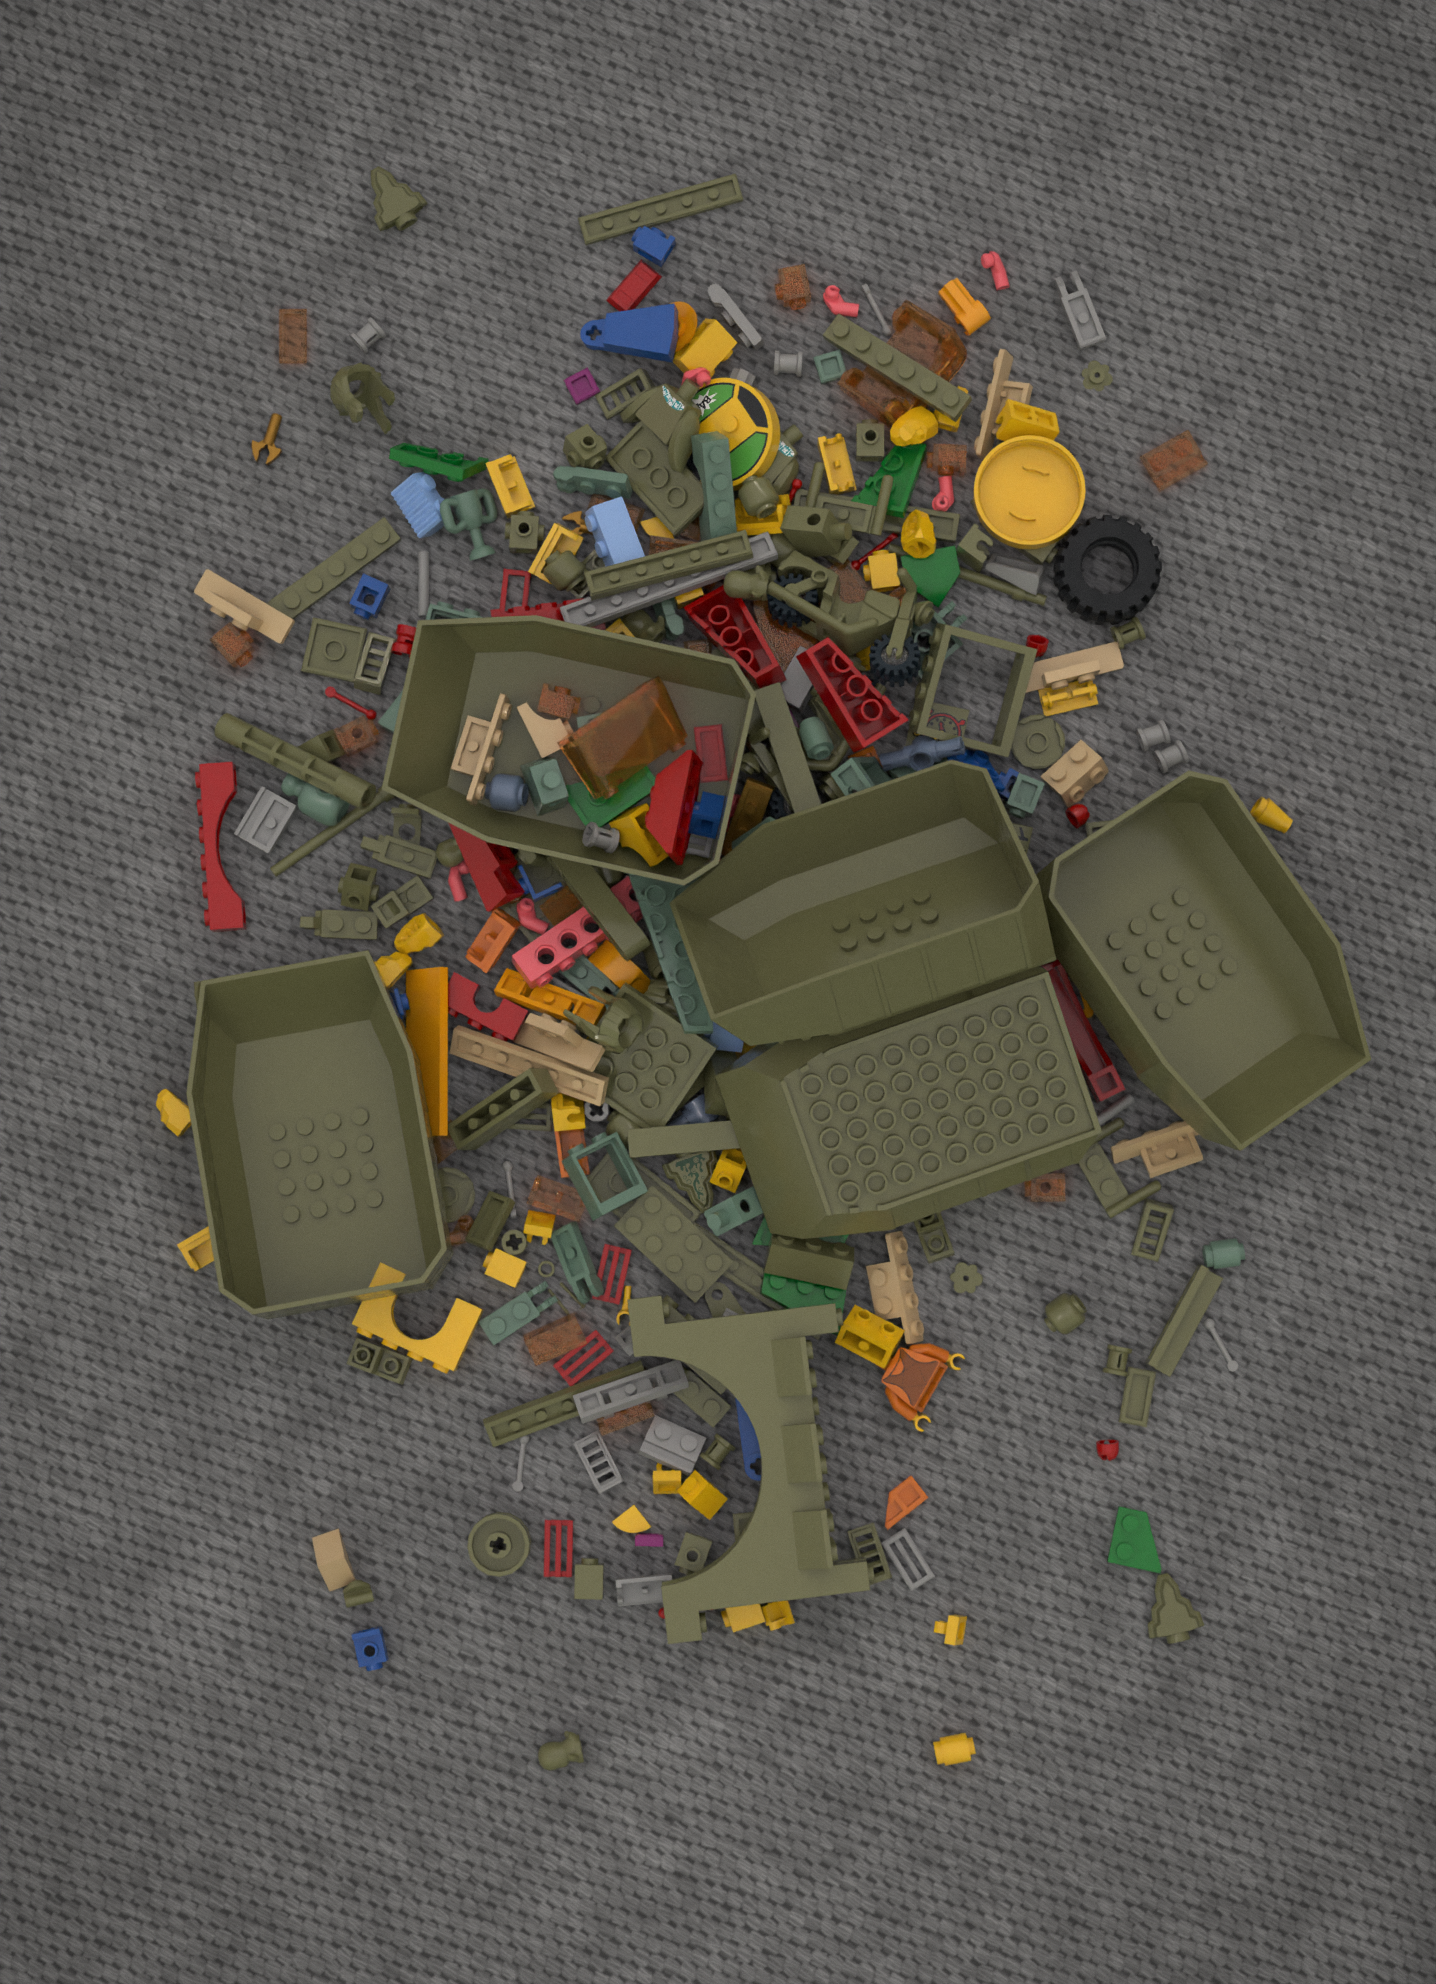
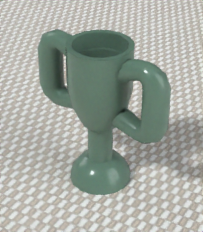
(470, 517)

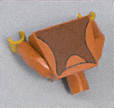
(913, 1378)

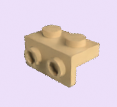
(1075, 773)

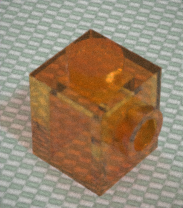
(793, 287)
(234, 645)

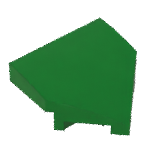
(934, 574)

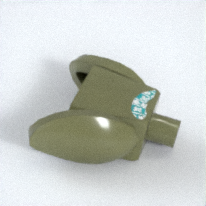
(670, 416)
(785, 465)

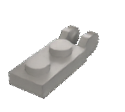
(1080, 313)
(733, 315)

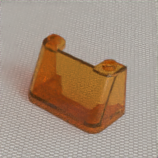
(921, 339)
(625, 738)

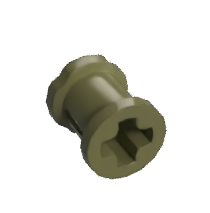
(1128, 632)
(521, 1247)
(1117, 1360)
(717, 1451)

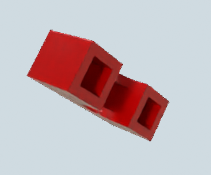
(504, 1021)

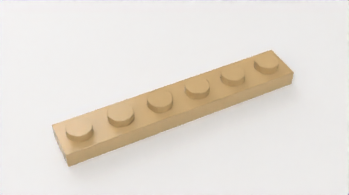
(516, 1060)

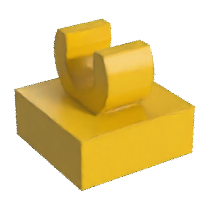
(539, 1225)
(666, 1481)
(953, 1629)

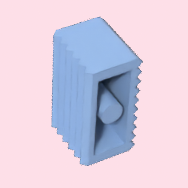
(420, 503)

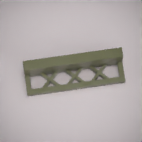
(1184, 1320)

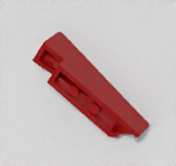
(489, 869)

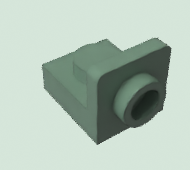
(1024, 796)

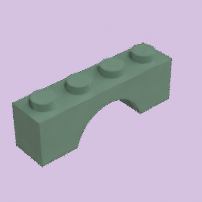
(713, 464)

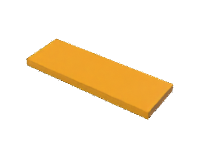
(429, 1035)

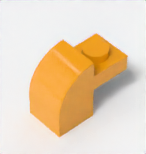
(617, 969)

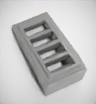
(1018, 572)
(605, 1485)

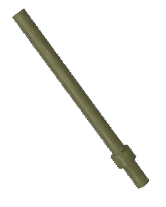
(987, 581)
(328, 833)

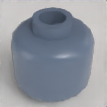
(507, 792)

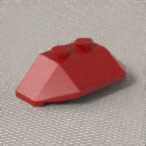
(673, 803)

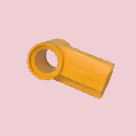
(967, 311)

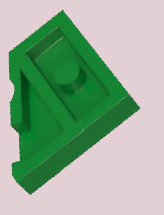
(1133, 1541)

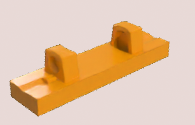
(548, 999)

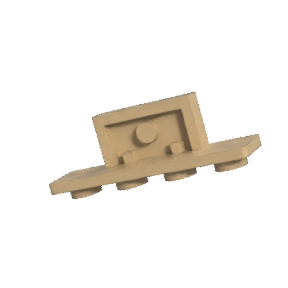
(997, 394)
(243, 607)
(1075, 666)
(477, 747)
(559, 1041)
(1161, 1149)
(894, 1290)

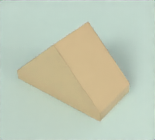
(333, 1560)

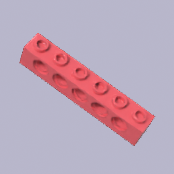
(572, 927)

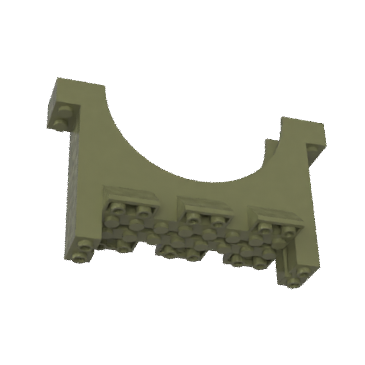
(787, 1539)

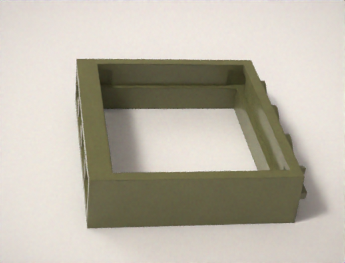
(1012, 700)

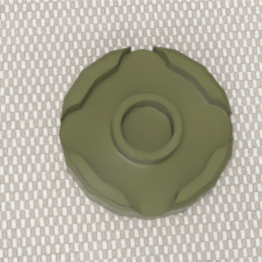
(1039, 750)
(457, 1193)

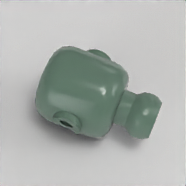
(315, 802)

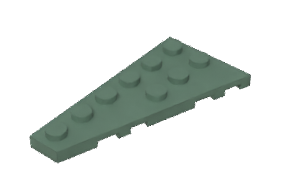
(654, 904)

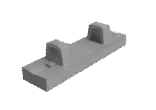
(630, 1391)

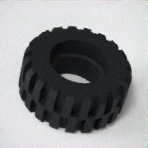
(1130, 541)

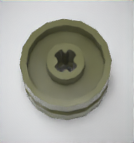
(482, 1546)

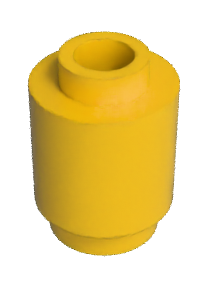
(954, 1749)

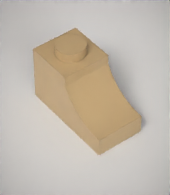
(544, 731)

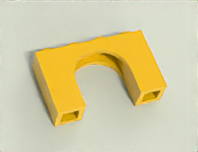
(443, 1349)

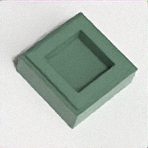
(829, 366)

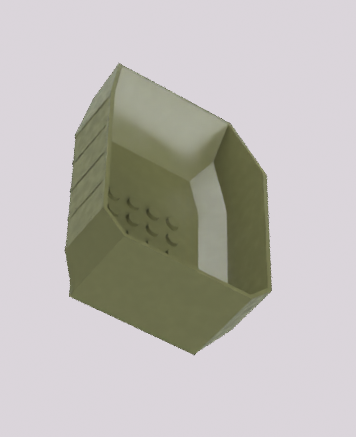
(466, 664)
(865, 909)
(1205, 961)
(911, 1110)
(313, 1138)

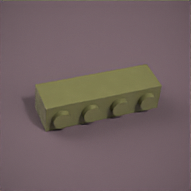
(502, 1109)

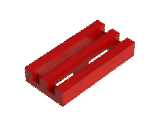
(617, 1250)
(565, 1373)
(558, 1573)

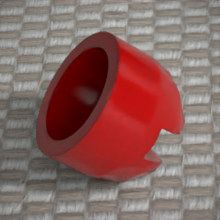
(1037, 642)
(1077, 815)
(1107, 1451)

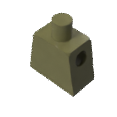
(814, 530)

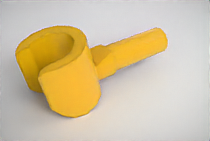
(627, 1295)

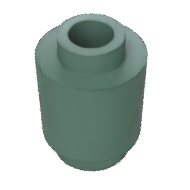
(815, 738)
(1223, 1253)

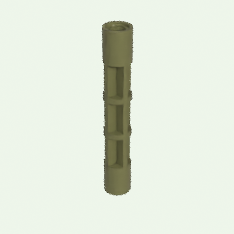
(295, 761)

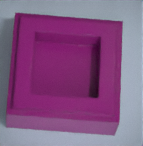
(581, 386)
(649, 1539)

